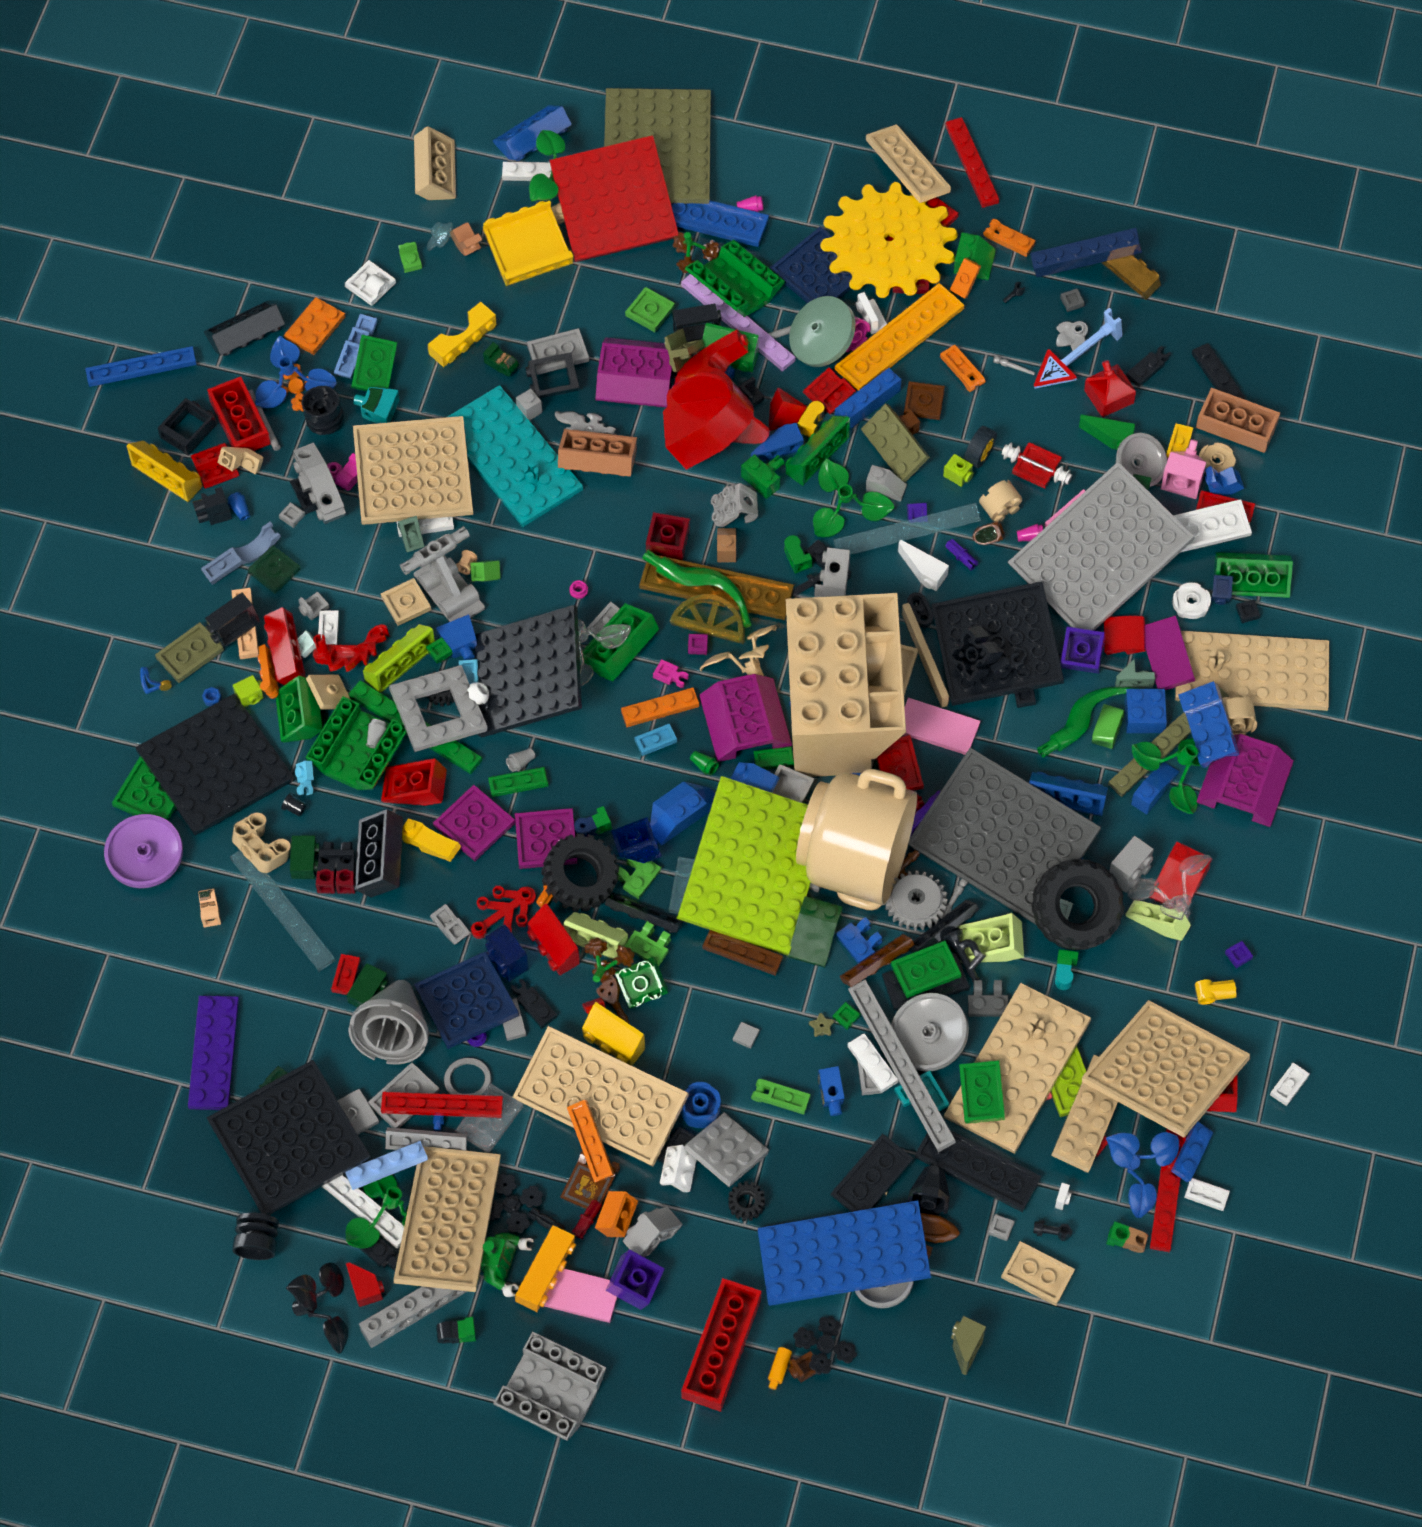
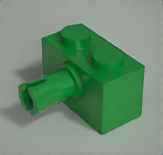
(762, 475)

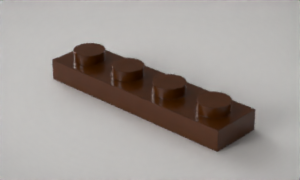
(742, 952)
(877, 960)

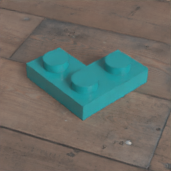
(932, 1088)

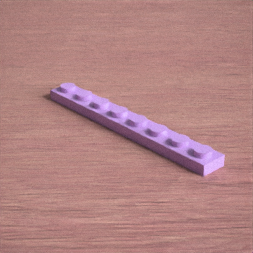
(767, 345)

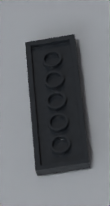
(982, 1170)

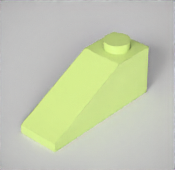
(1153, 918)

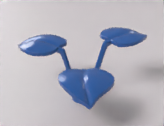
(283, 356)
(1123, 1149)

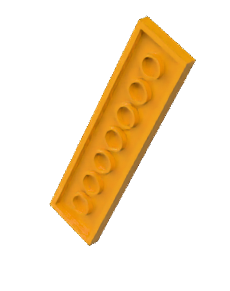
(899, 336)

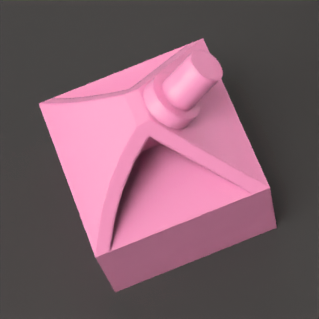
(1184, 472)

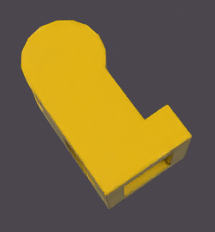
(810, 418)

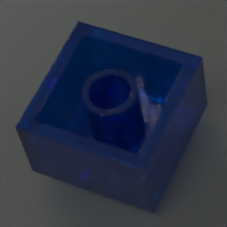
(506, 953)

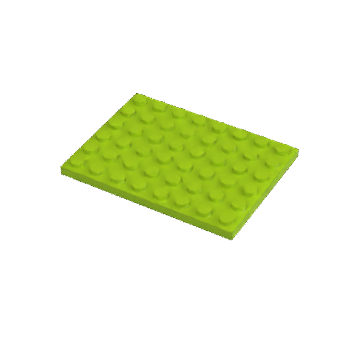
(747, 868)

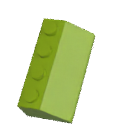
(399, 658)

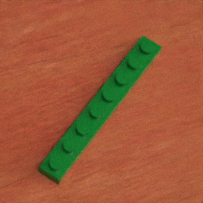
(387, 710)

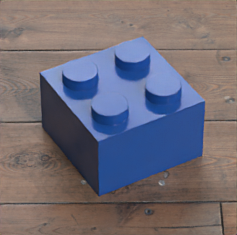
(1145, 710)

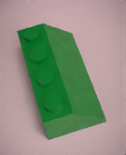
(818, 448)
(1256, 573)
(611, 662)

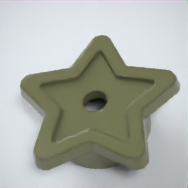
(825, 1030)

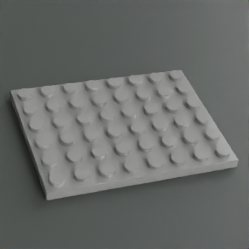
(1102, 549)

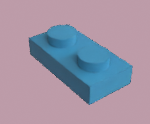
(655, 739)

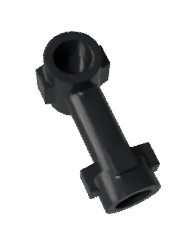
(1063, 1231)

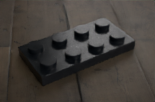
(898, 997)
(872, 1175)

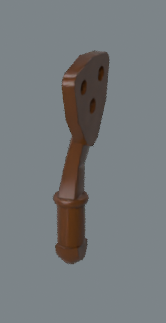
(613, 999)

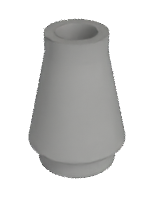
(375, 732)
(518, 760)

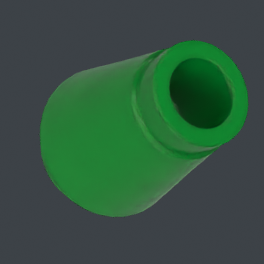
(705, 763)

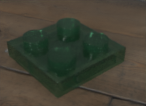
(273, 569)

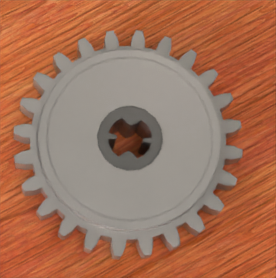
(914, 913)

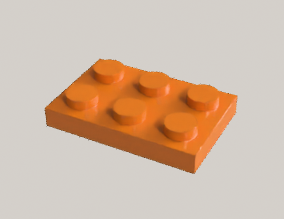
(314, 326)

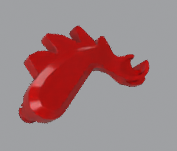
(348, 655)

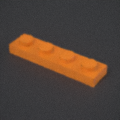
(659, 707)
(590, 1141)

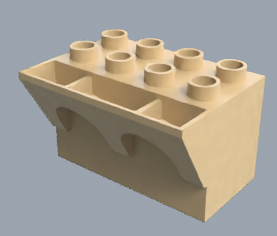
(844, 681)

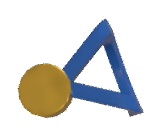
(164, 685)

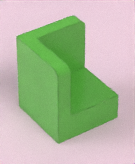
(485, 570)

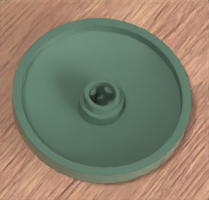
(822, 331)

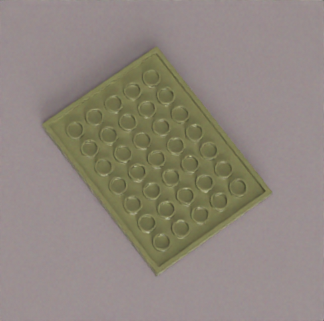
(680, 131)

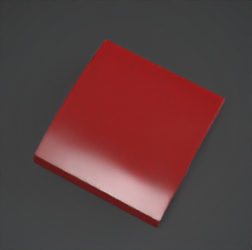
(829, 390)
(208, 468)
(1124, 634)

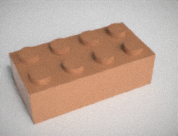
(1238, 420)
(597, 452)

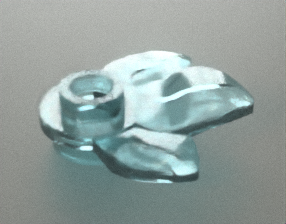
(439, 235)

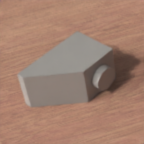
(885, 483)

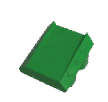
(641, 982)

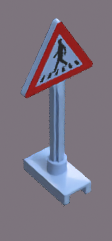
(1055, 371)

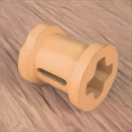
(464, 564)

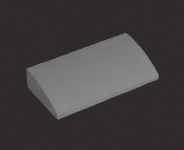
(792, 784)

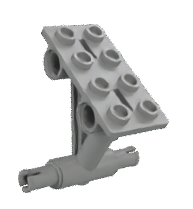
(442, 579)

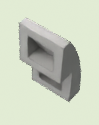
(449, 924)

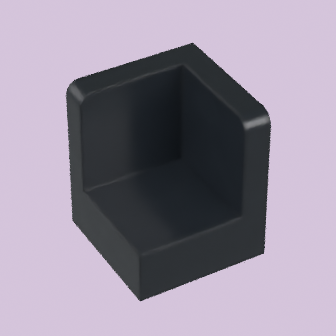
(752, 392)

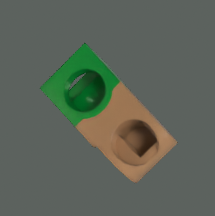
(1127, 1237)

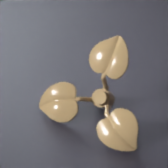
(753, 665)

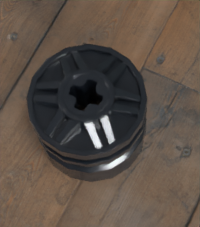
(322, 410)
(255, 1236)

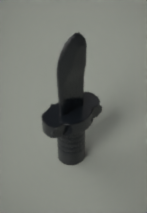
(812, 581)

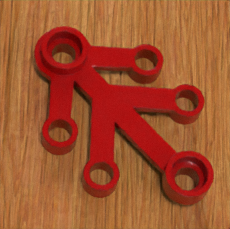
(504, 909)

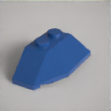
(679, 810)

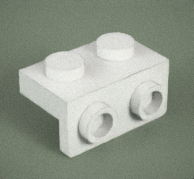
(870, 313)
(678, 1168)

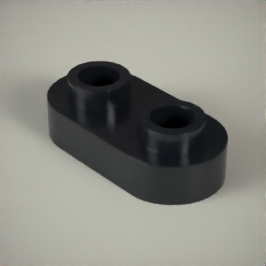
(922, 610)

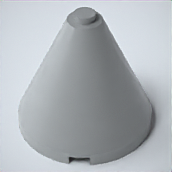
(390, 1025)

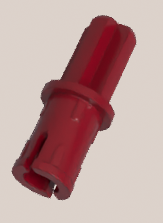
(587, 1219)

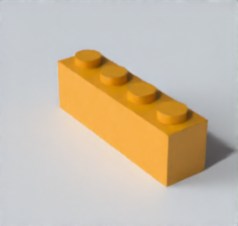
(545, 1268)

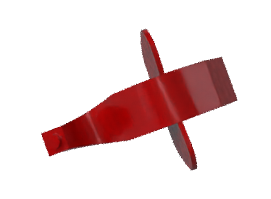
(707, 407)

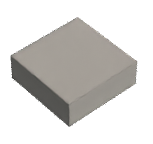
(292, 515)
(746, 1035)
(1001, 1227)

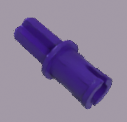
(961, 554)

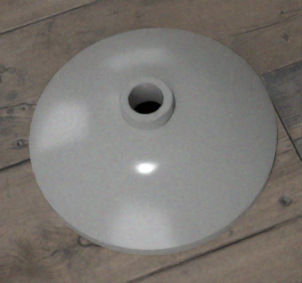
(1146, 452)
(885, 1296)

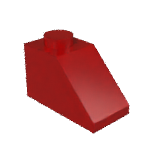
(365, 1285)

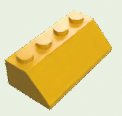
(164, 469)

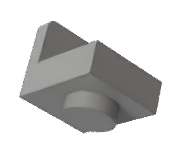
(313, 605)

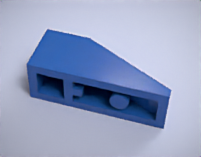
(782, 442)
(1154, 787)

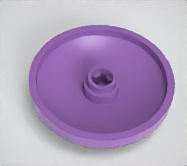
(143, 851)

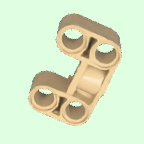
(247, 838)

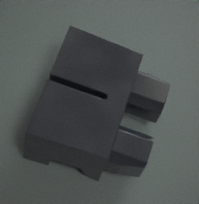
(212, 508)

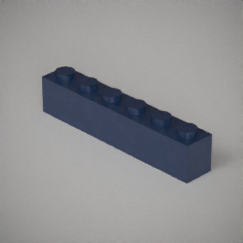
(1086, 252)

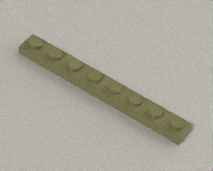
(1166, 742)

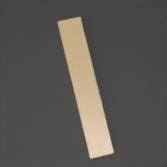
(925, 655)

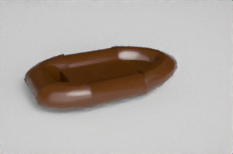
(938, 1229)

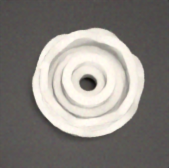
(478, 693)

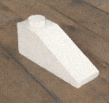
(926, 568)

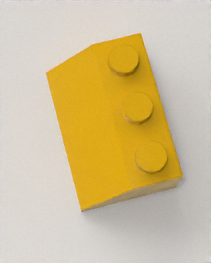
(613, 1035)

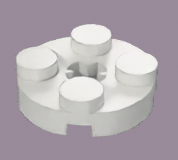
(1188, 610)

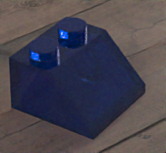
(637, 841)

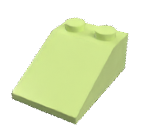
(996, 937)

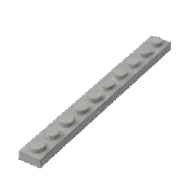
(902, 1066)

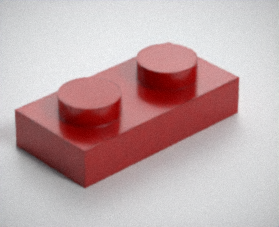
(345, 974)

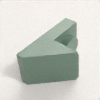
(411, 533)
(1130, 678)

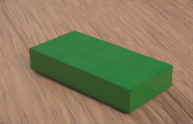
(772, 758)

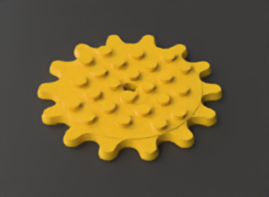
(886, 264)

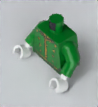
(498, 1258)

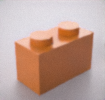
(616, 1214)

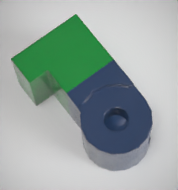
(594, 824)

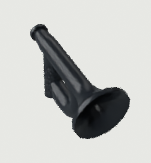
(954, 940)

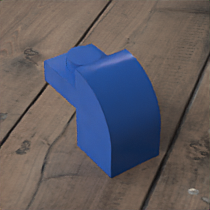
(1223, 482)

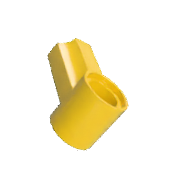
(1211, 991)

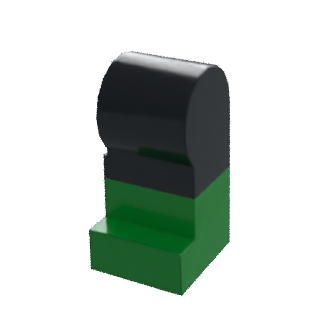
(456, 1331)

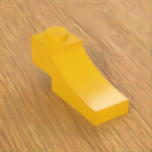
(429, 841)

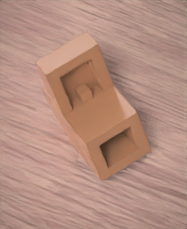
(465, 239)

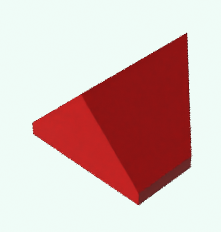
(784, 410)

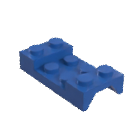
(1209, 723)

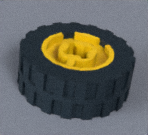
(980, 446)

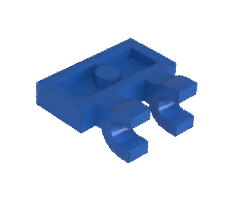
(855, 943)

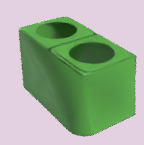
(1107, 726)

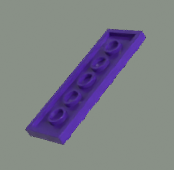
(213, 1052)

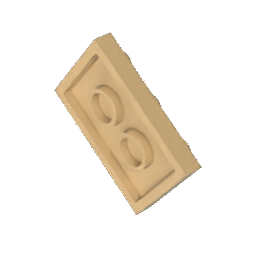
(1038, 1273)

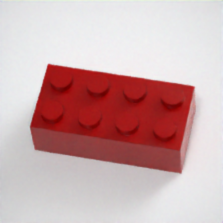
(238, 415)

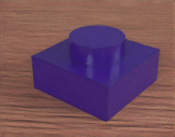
(916, 510)
(1239, 954)

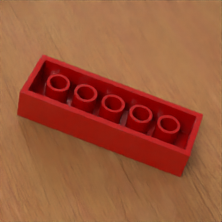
(721, 1344)

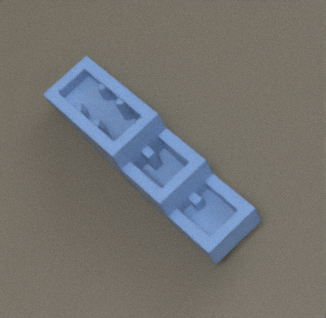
(348, 356)

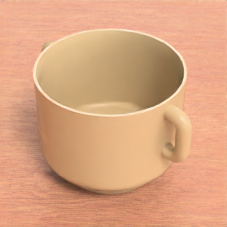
(857, 836)

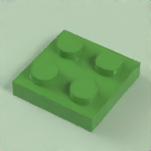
(650, 309)

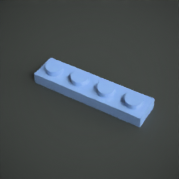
(386, 1165)

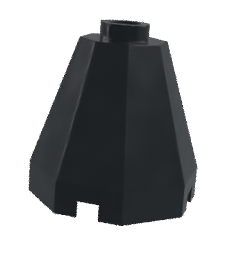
(931, 1191)

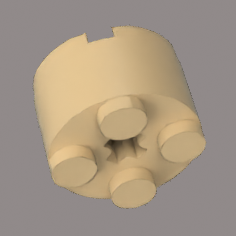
(1001, 500)
(1240, 714)

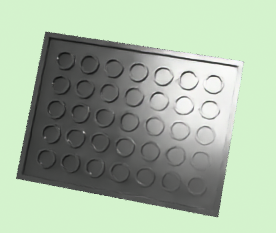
(1000, 832)

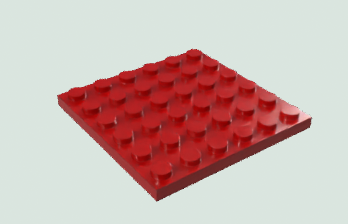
(614, 198)

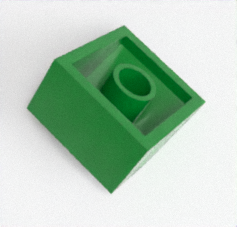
(978, 251)

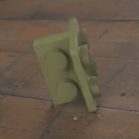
(680, 350)

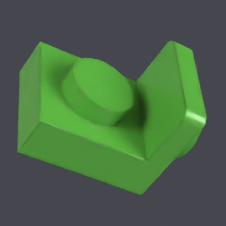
(409, 257)

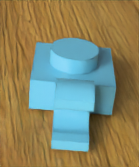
(304, 775)

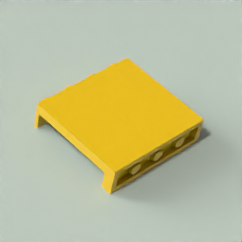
(527, 243)

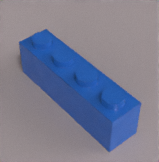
(870, 397)

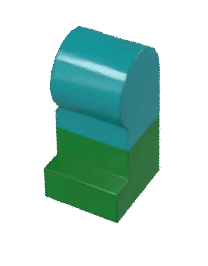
(1064, 975)

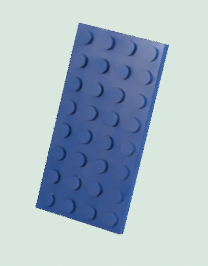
(843, 1253)

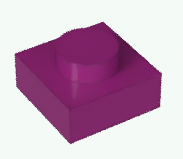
(697, 644)

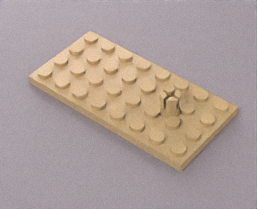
(1262, 667)
(1032, 1048)
(627, 1104)
(447, 1219)

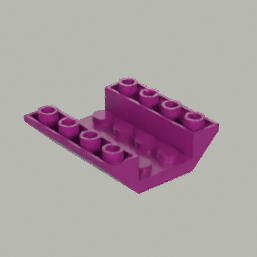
(633, 372)
(744, 715)
(1248, 780)

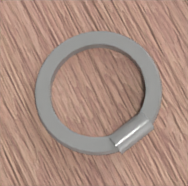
(463, 1061)

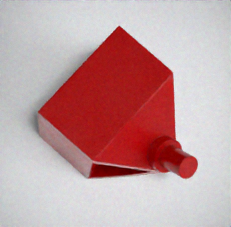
(1109, 389)

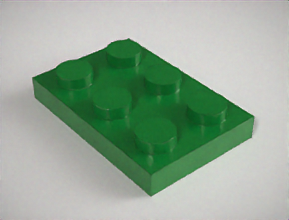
(373, 363)
(925, 969)
(982, 1092)

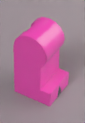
(348, 476)

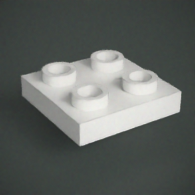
(370, 283)

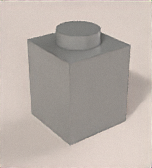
(529, 404)

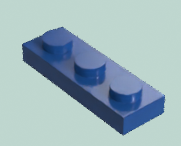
(1192, 1152)

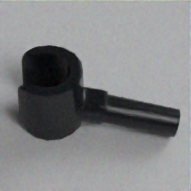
(1016, 292)

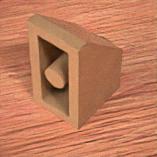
(726, 544)

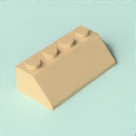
(434, 165)

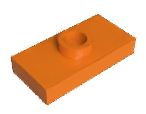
(965, 278)

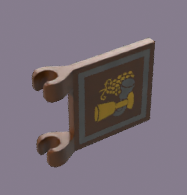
(581, 1186)

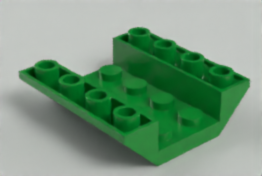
(738, 278)
(342, 747)

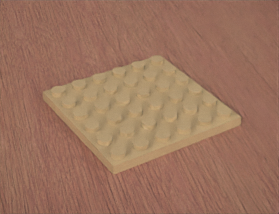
(412, 470)
(1166, 1068)

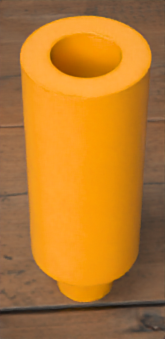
(779, 1367)

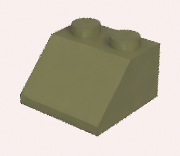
(967, 1340)

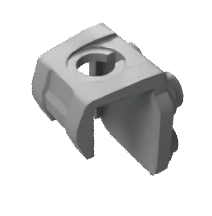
(730, 503)

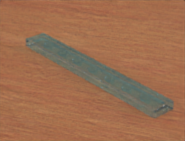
(909, 529)
(284, 912)

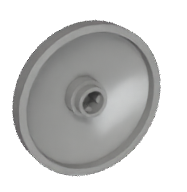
(931, 1030)

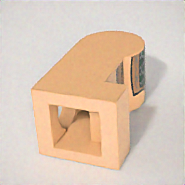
(209, 908)

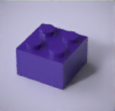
(1082, 650)
(635, 1279)

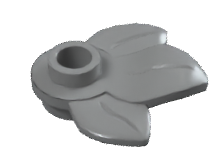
(1069, 335)

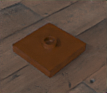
(924, 400)

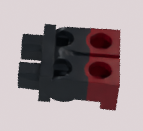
(336, 863)

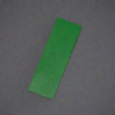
(518, 782)

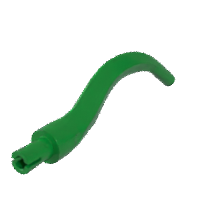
(697, 577)
(1078, 720)

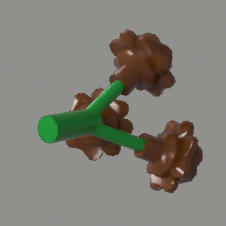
(684, 244)
(605, 971)

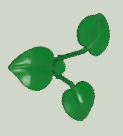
(540, 185)
(832, 477)
(1149, 757)
(359, 1231)

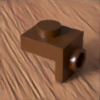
(800, 1367)

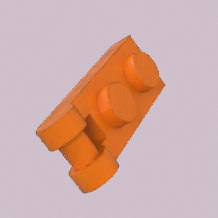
(1009, 238)
(962, 367)
(267, 671)

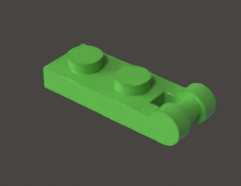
(781, 1096)

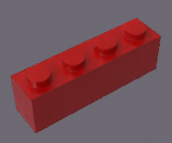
(284, 645)

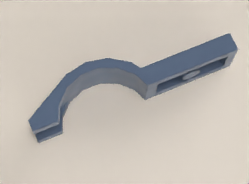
(236, 557)

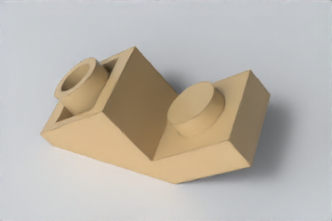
(234, 457)

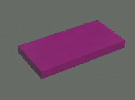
(1168, 654)

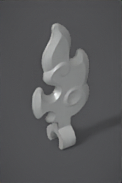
(578, 422)

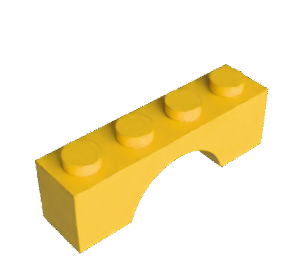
(447, 348)

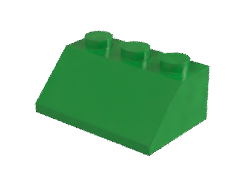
(746, 362)
(298, 711)

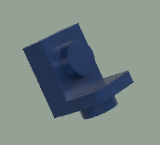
(1222, 589)

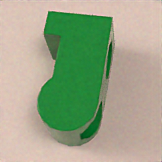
(795, 555)

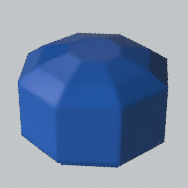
(211, 696)

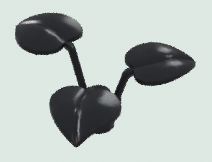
(304, 1289)

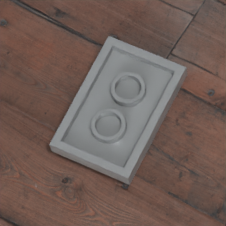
(558, 344)
(408, 1081)

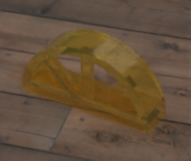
(699, 625)

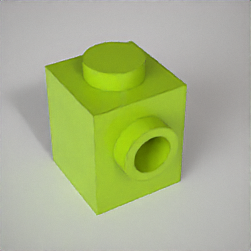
(958, 470)
(248, 691)

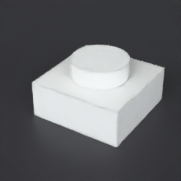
(1063, 1196)

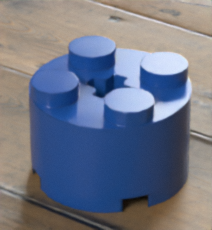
(703, 1115)

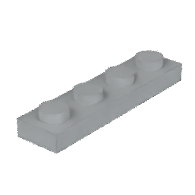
(399, 1138)

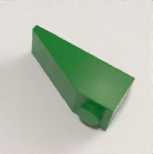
(1106, 430)

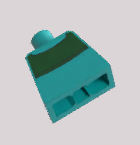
(378, 404)

